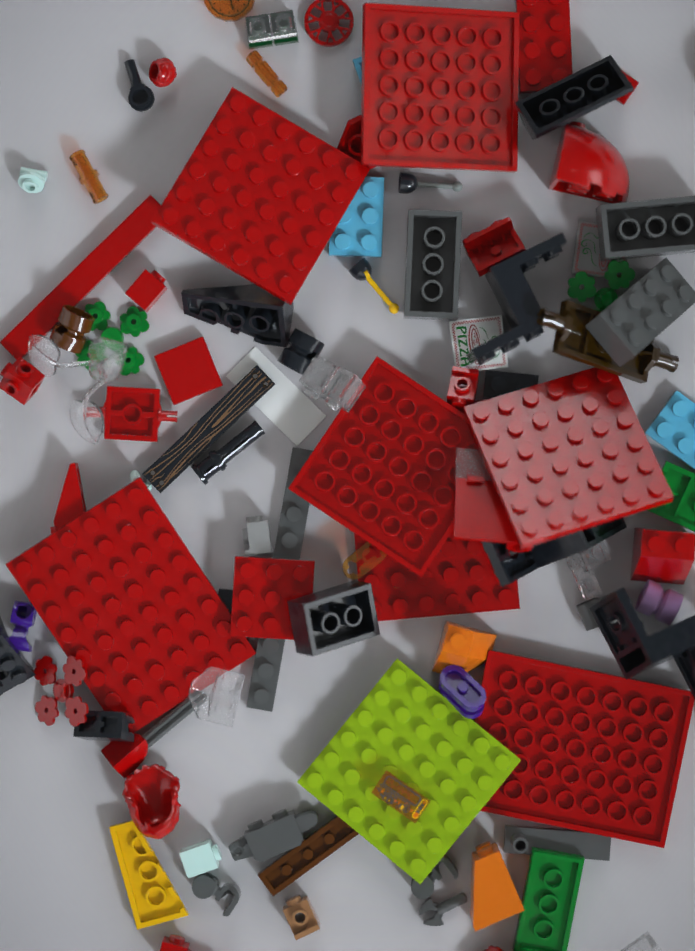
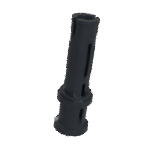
(215, 463)

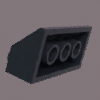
(573, 97)

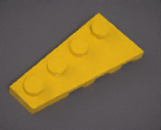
(146, 882)

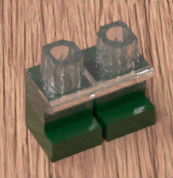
(272, 26)

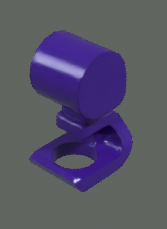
(22, 617)

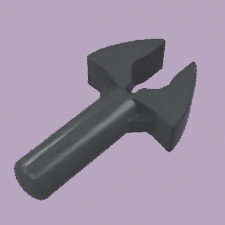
(441, 908)

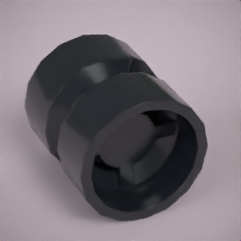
(301, 351)

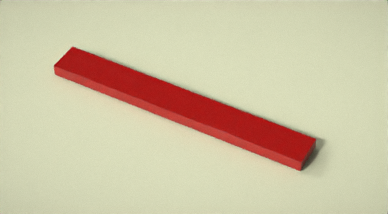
(84, 277)

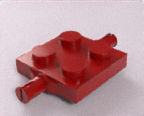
(134, 414)

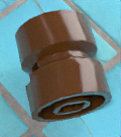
(72, 327)

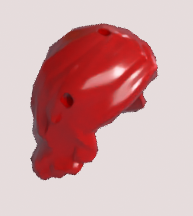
(153, 800)

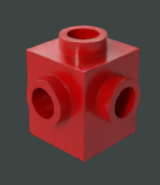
(21, 380)

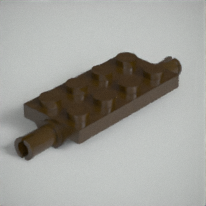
(577, 343)

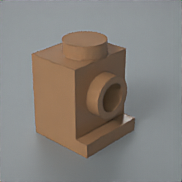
(301, 905)

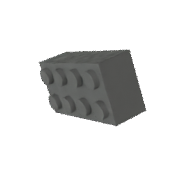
(646, 228)
(432, 264)
(642, 312)

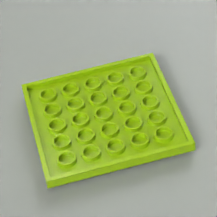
(425, 744)

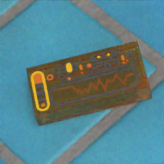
(401, 796)

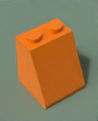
(491, 888)

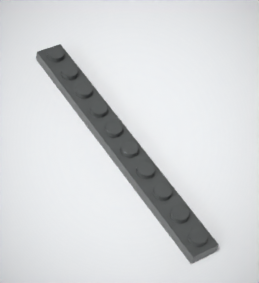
(287, 546)

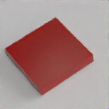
(188, 370)

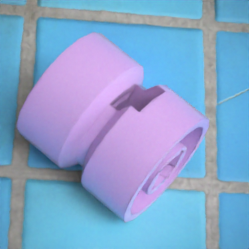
(659, 602)

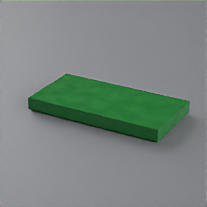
(548, 901)

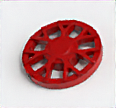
(328, 22)

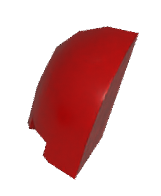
(126, 755)

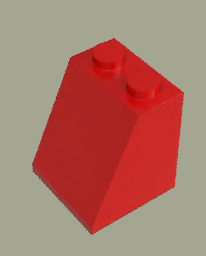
(662, 555)

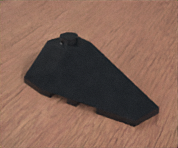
(243, 310)

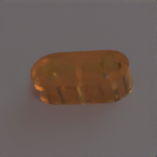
(364, 568)

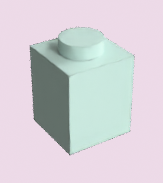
(200, 858)

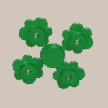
(606, 295)
(116, 334)

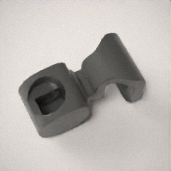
(207, 885)
(426, 888)

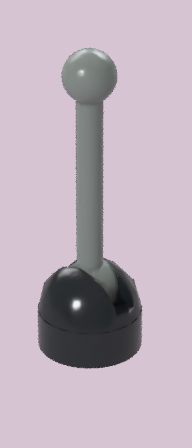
(409, 183)

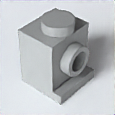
(257, 536)

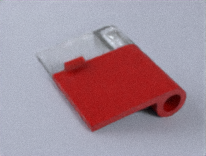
(477, 504)

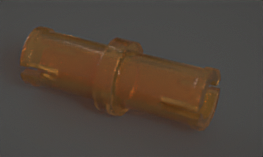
(88, 176)

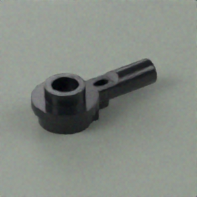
(140, 96)

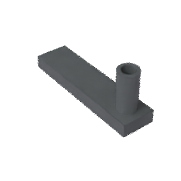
(522, 838)

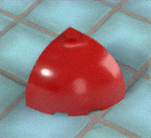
(589, 166)

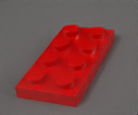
(543, 43)

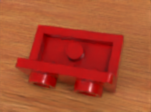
(492, 245)

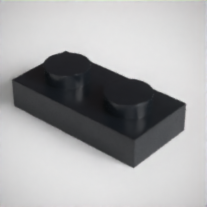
(500, 383)

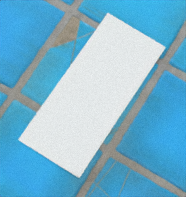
(284, 401)

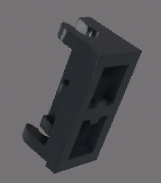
(105, 727)

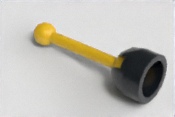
(362, 271)

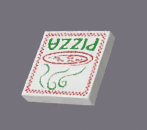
(473, 332)

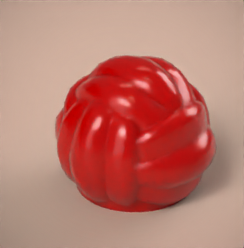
(162, 72)

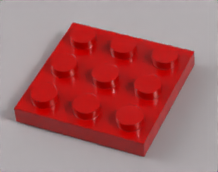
(262, 595)

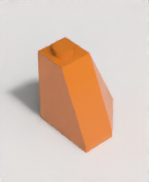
(462, 647)

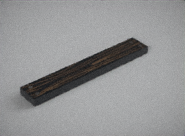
(208, 429)

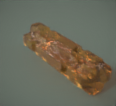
(266, 73)

